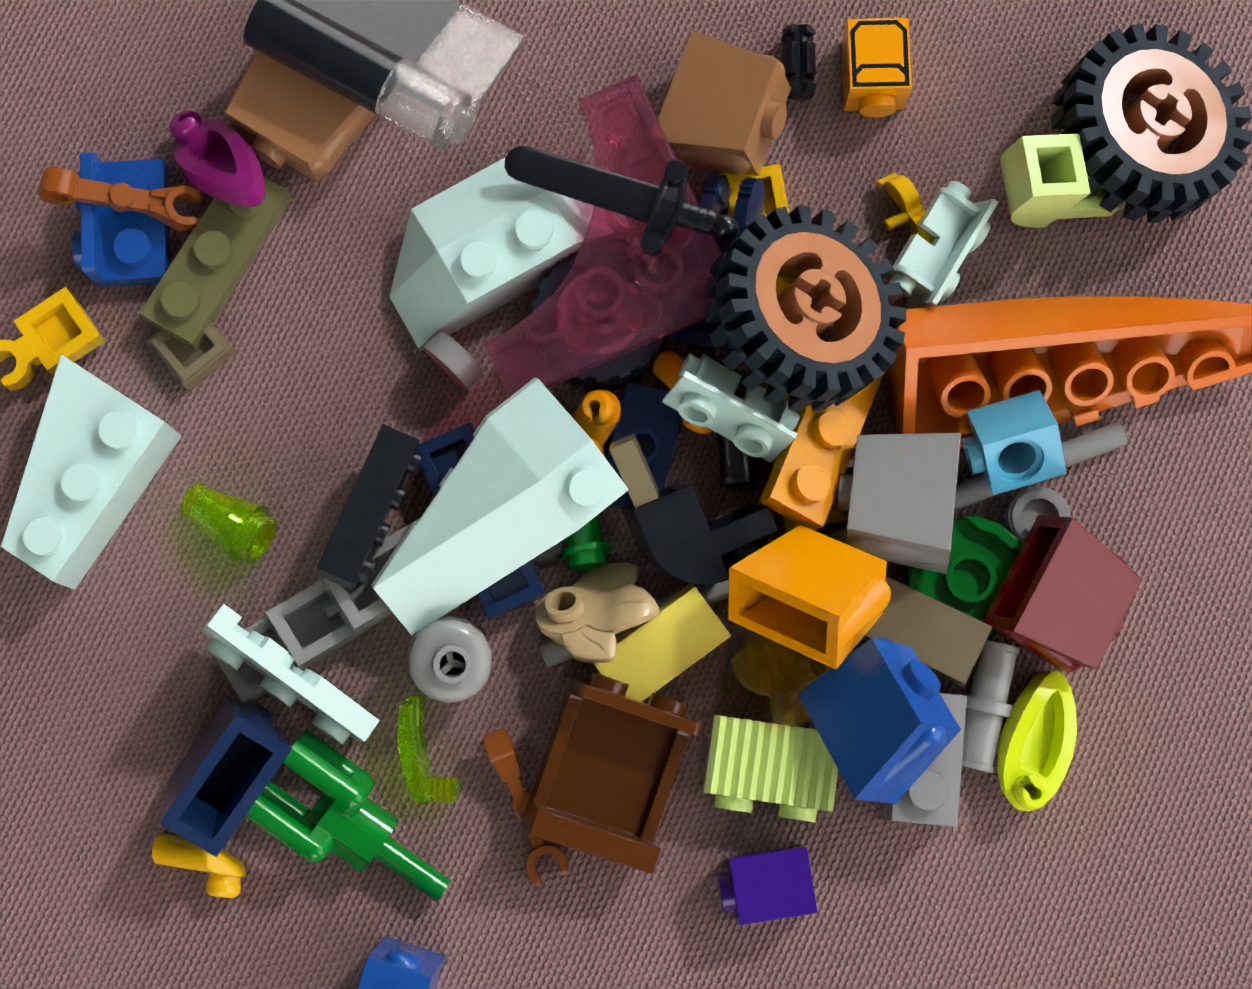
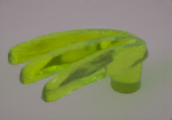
(415, 757)

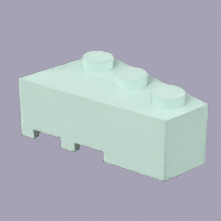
(83, 474)

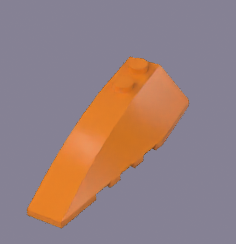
(1073, 349)

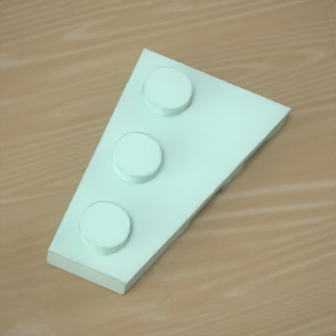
(336, 712)

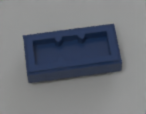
(654, 427)

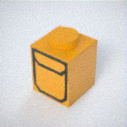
(876, 65)

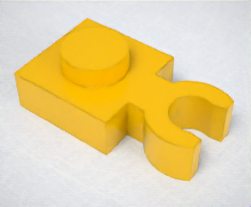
(49, 330)

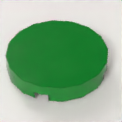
(976, 567)

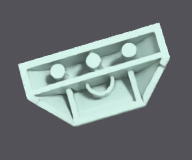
(480, 249)

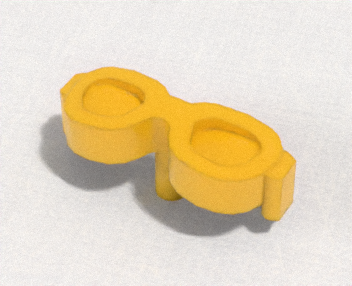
(908, 201)

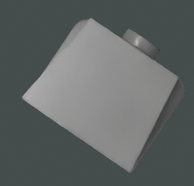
(903, 498)

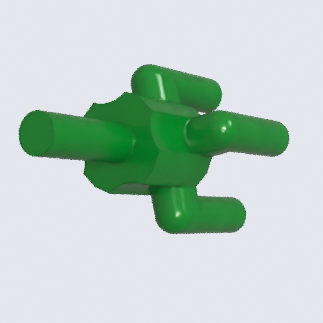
(341, 818)

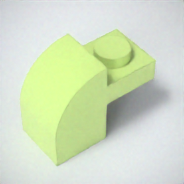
(1049, 181)

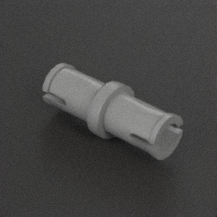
(988, 704)

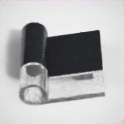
(401, 59)

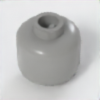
(442, 638)

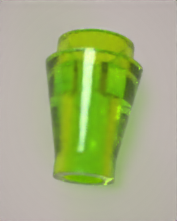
(232, 523)

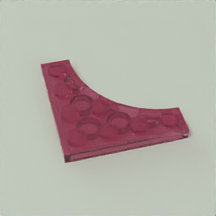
(614, 291)

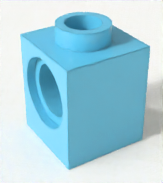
(1014, 443)

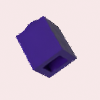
(768, 885)

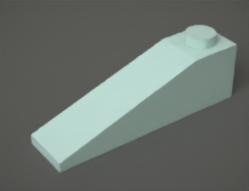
(508, 499)

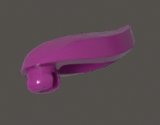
(217, 159)

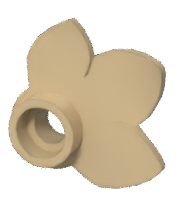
(595, 610)

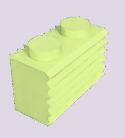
(769, 765)

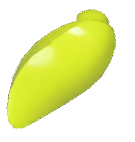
(1037, 742)

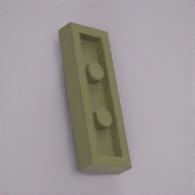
(212, 265)

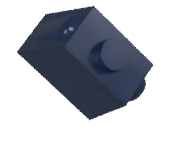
(223, 774)

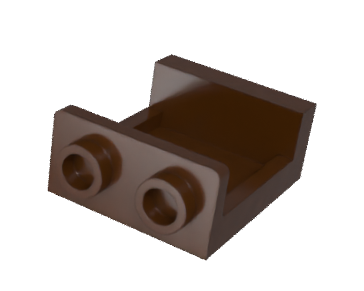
(609, 772)

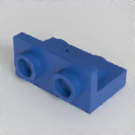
(124, 245)

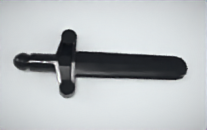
(659, 206)

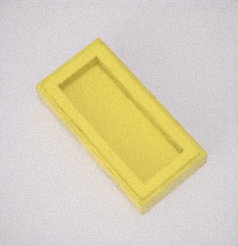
(665, 645)

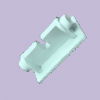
(958, 230)
(708, 400)

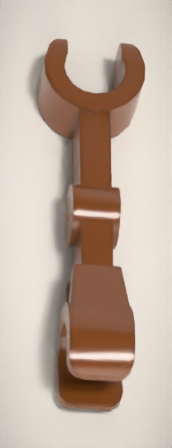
(66, 188)
(505, 762)

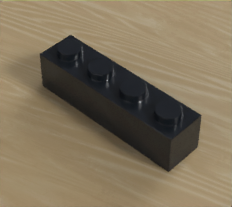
(368, 506)

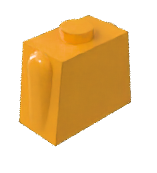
(809, 594)

